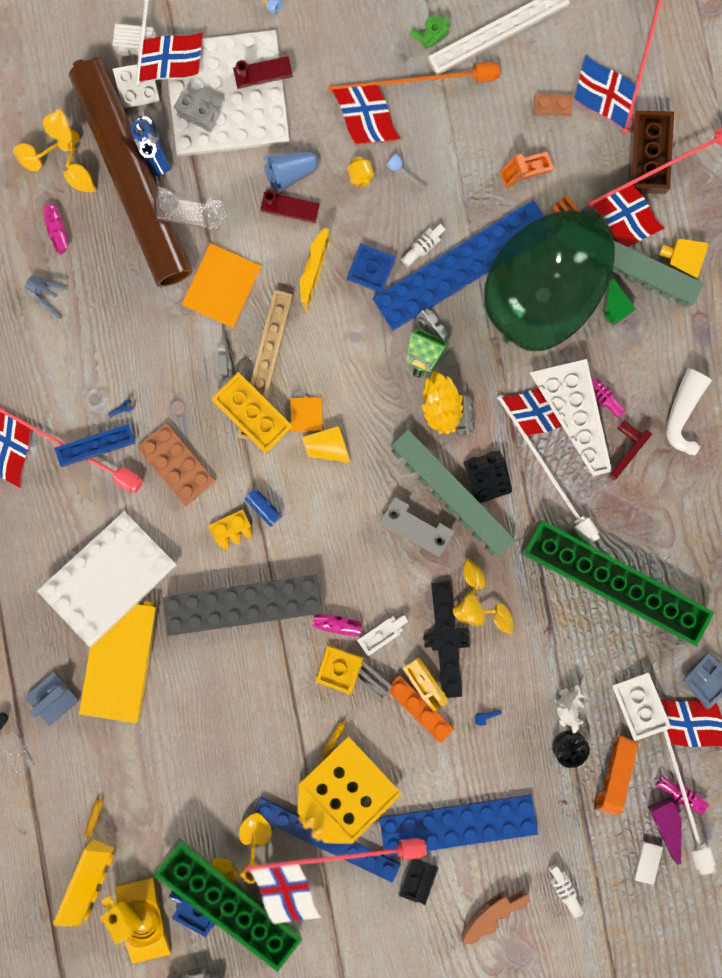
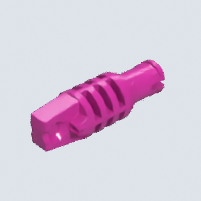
(606, 398)
(696, 802)

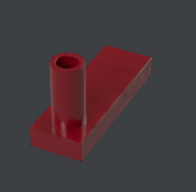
(262, 72)
(289, 207)
(639, 439)

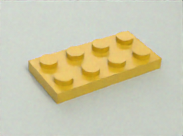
(252, 413)

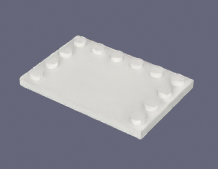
(107, 579)

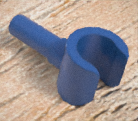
(121, 409)
(480, 718)

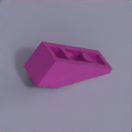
(669, 824)

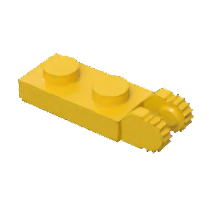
(425, 684)

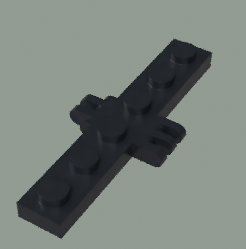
(446, 639)

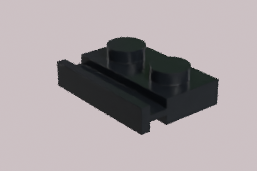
(418, 881)

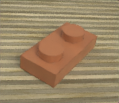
(553, 104)

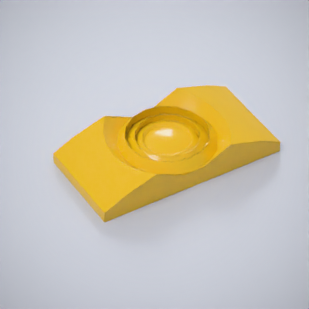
(313, 267)
(151, 938)

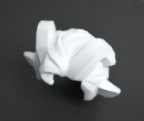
(568, 708)

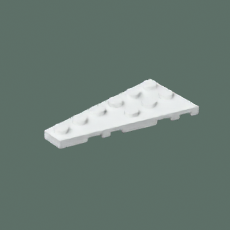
(573, 401)

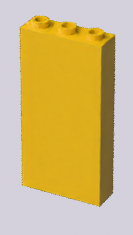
(120, 667)

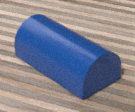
(263, 507)

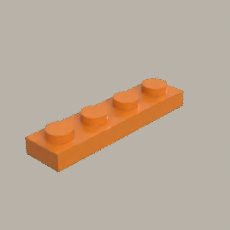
(420, 709)

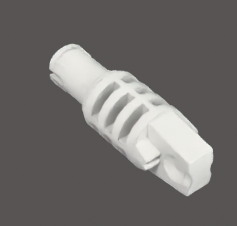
(423, 245)
(565, 890)

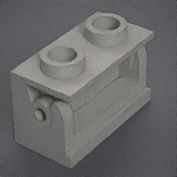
(196, 111)

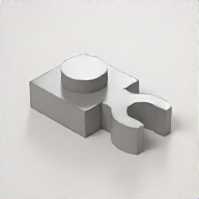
(224, 364)

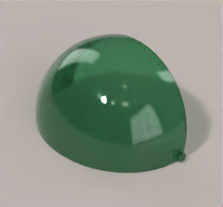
(549, 279)

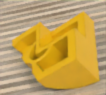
(326, 445)

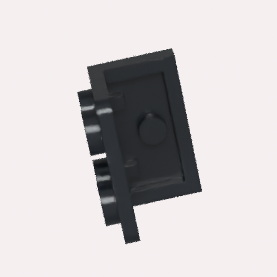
(488, 476)

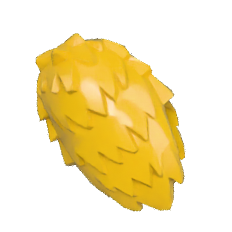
(442, 403)

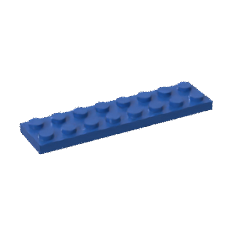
(462, 824)

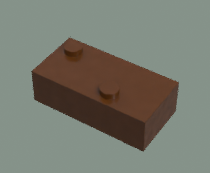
(649, 148)

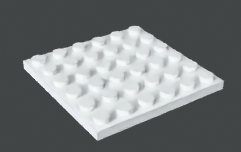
(246, 115)

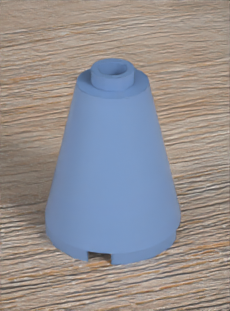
(288, 168)

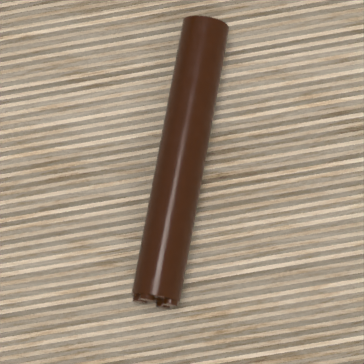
(128, 171)

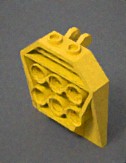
(315, 807)

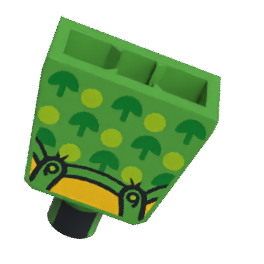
(425, 352)

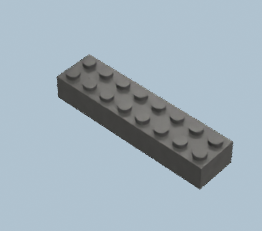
(242, 605)

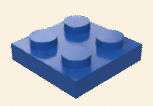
(371, 268)

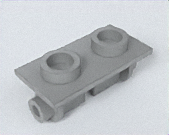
(426, 321)
(467, 423)

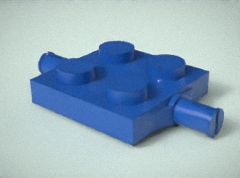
(190, 916)

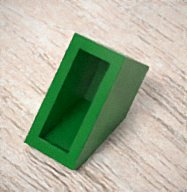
(616, 304)

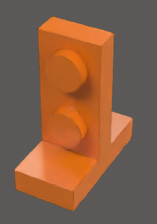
(523, 168)

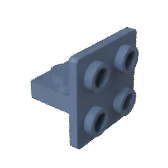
(51, 699)

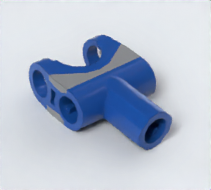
(152, 137)

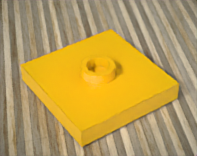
(339, 669)

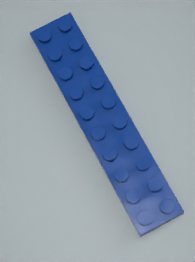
(452, 270)

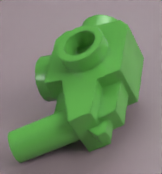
(436, 31)

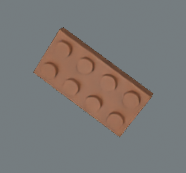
(176, 464)

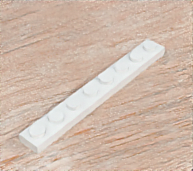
(494, 33)

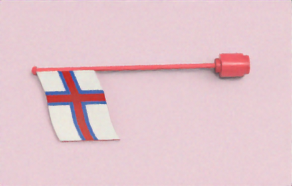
(287, 890)

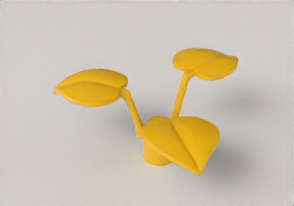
(58, 128)
(470, 608)
(252, 831)

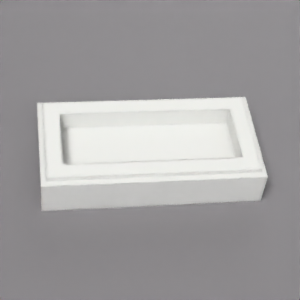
(648, 862)

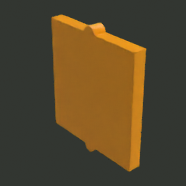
(306, 414)

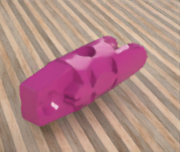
(55, 228)
(337, 624)

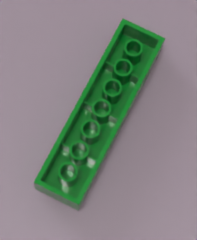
(227, 904)

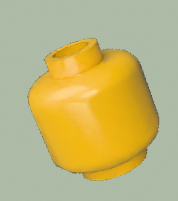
(360, 172)

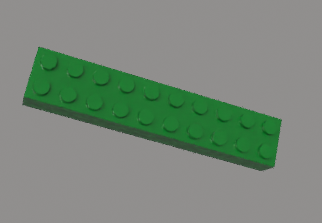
(617, 583)

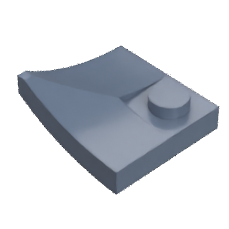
(705, 681)

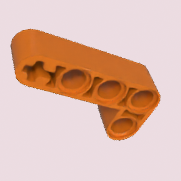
(618, 777)

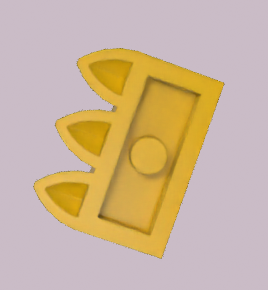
(230, 528)

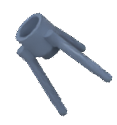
(37, 286)

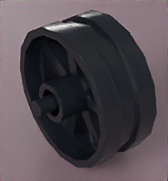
(568, 740)

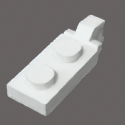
(382, 634)

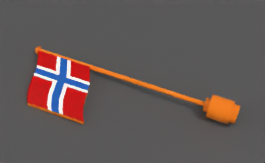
(367, 111)

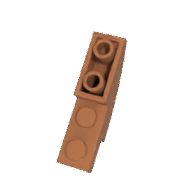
(485, 919)

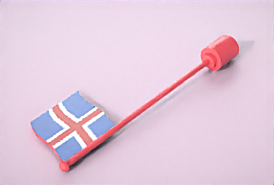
(609, 91)

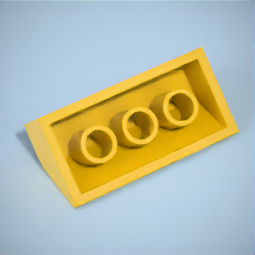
(84, 884)

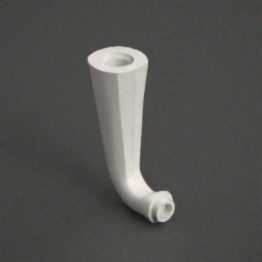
(687, 397)

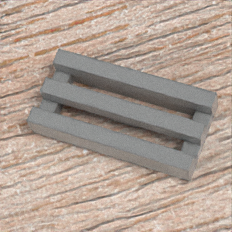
(378, 676)

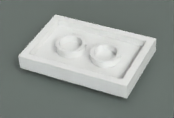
(641, 706)

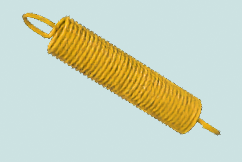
(333, 739)
(93, 818)

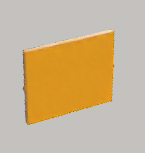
(221, 285)

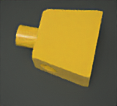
(685, 256)
(119, 919)

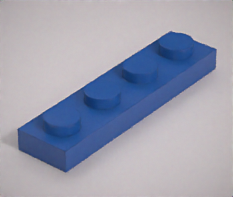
(94, 445)

